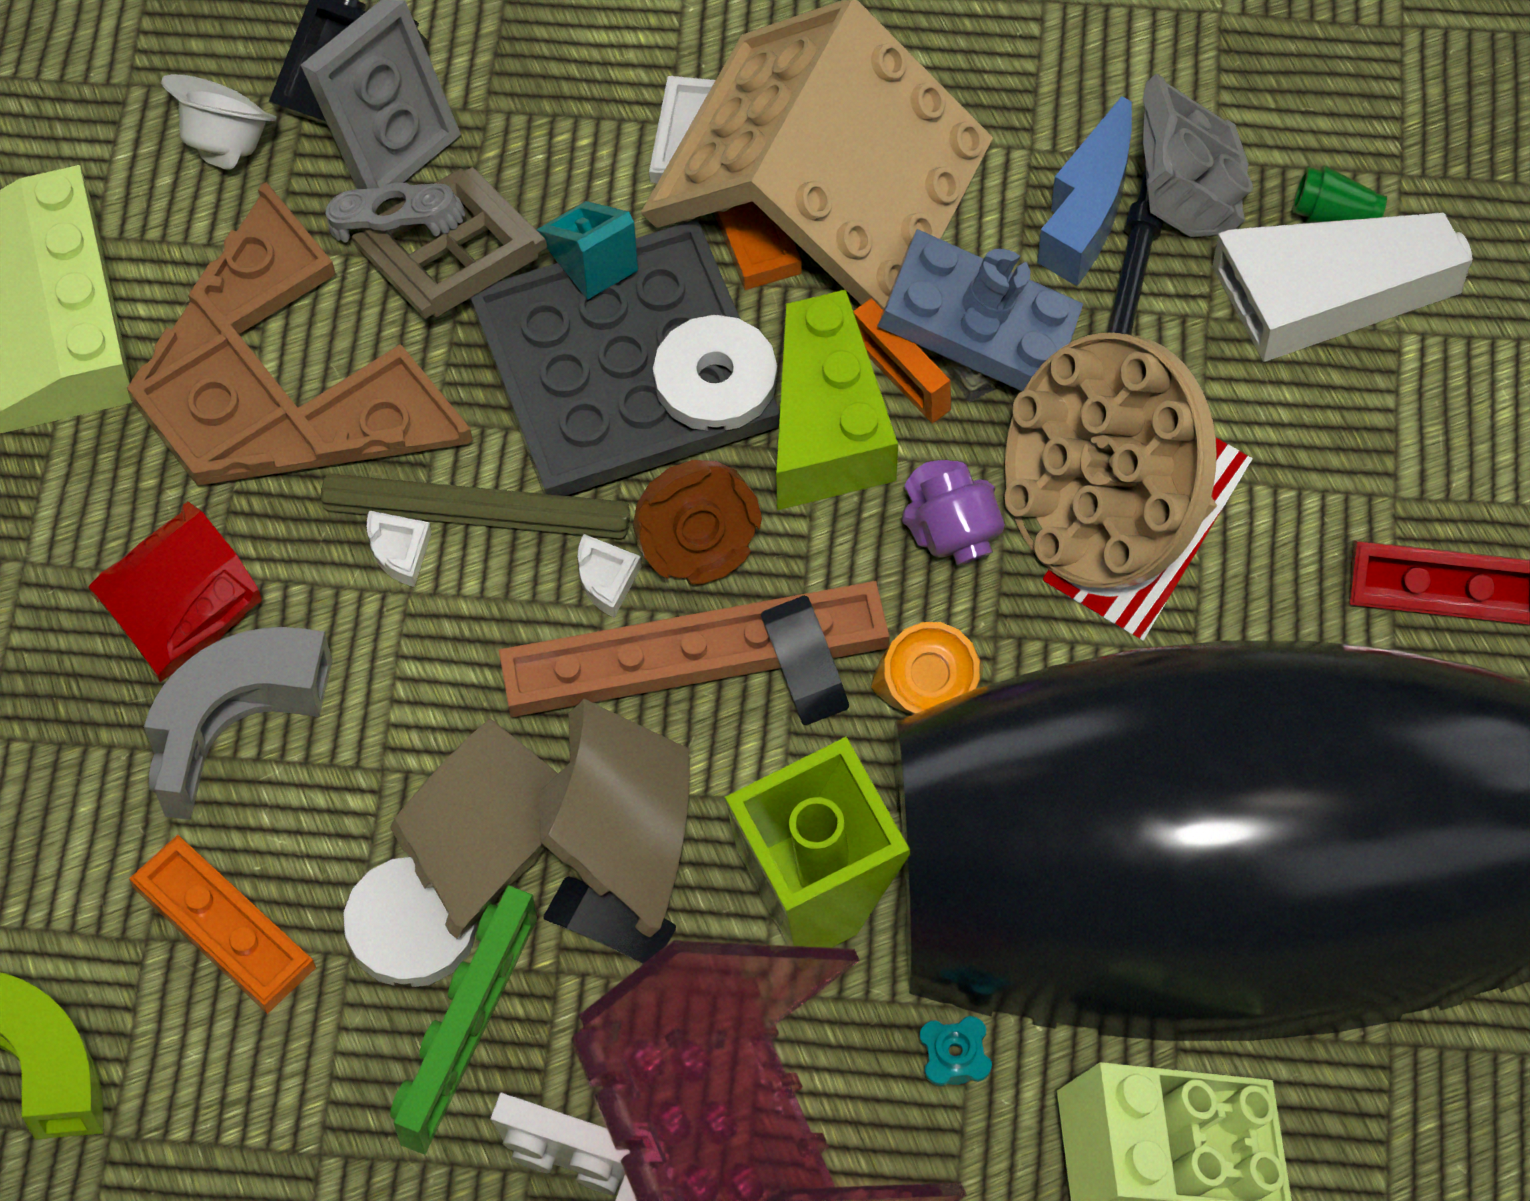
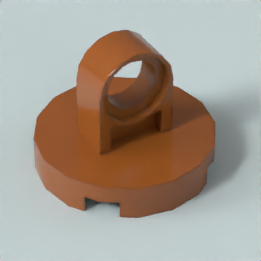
(696, 521)

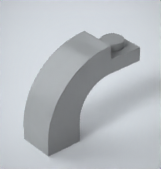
(220, 685)

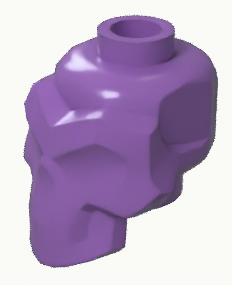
(952, 511)

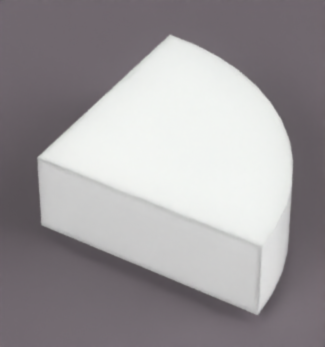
(398, 545)
(606, 573)

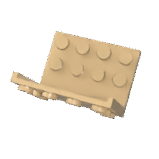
(831, 142)

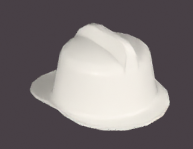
(216, 119)

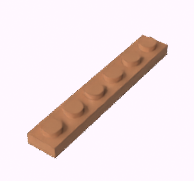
(679, 651)

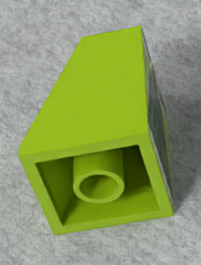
(817, 845)

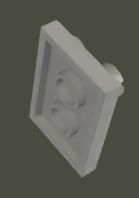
(381, 96)

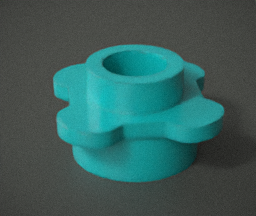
(950, 1069)

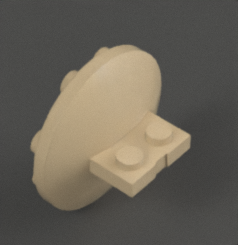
(1111, 460)

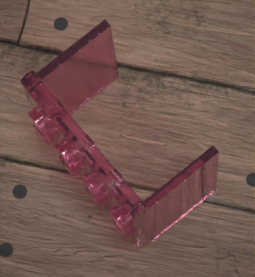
(700, 1082)

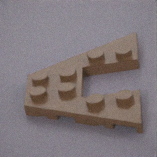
(227, 411)

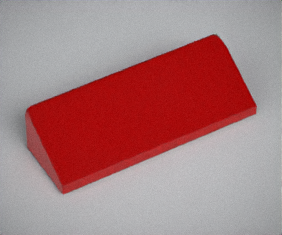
(1440, 582)

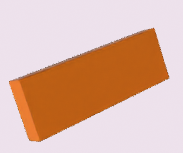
(222, 923)

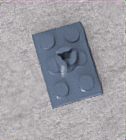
(978, 310)

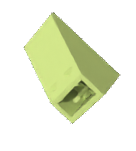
(1171, 1136)

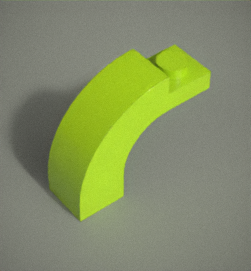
(57, 1071)

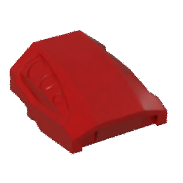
(177, 591)

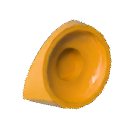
(927, 667)

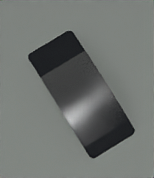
(805, 660)
(605, 920)

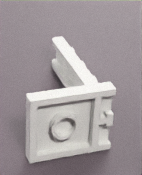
(550, 1137)

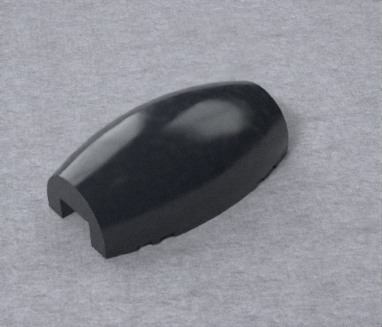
(1220, 840)

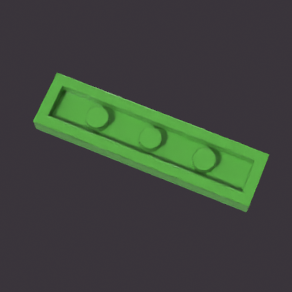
(474, 996)

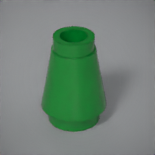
(1331, 196)

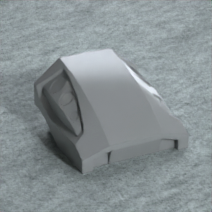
(1192, 163)

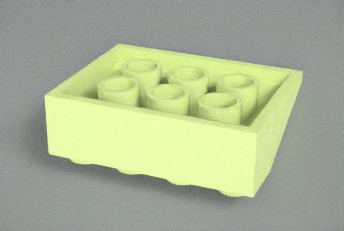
(56, 305)

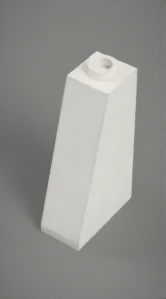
(1336, 276)

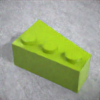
(831, 407)

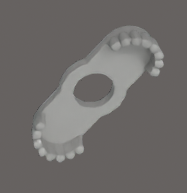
(424, 204)

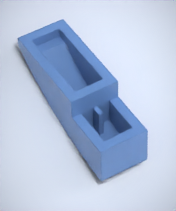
(1087, 197)

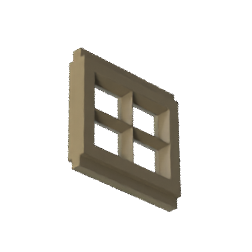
(491, 212)

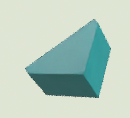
(593, 245)

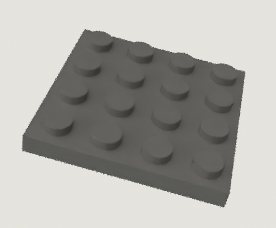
(585, 367)

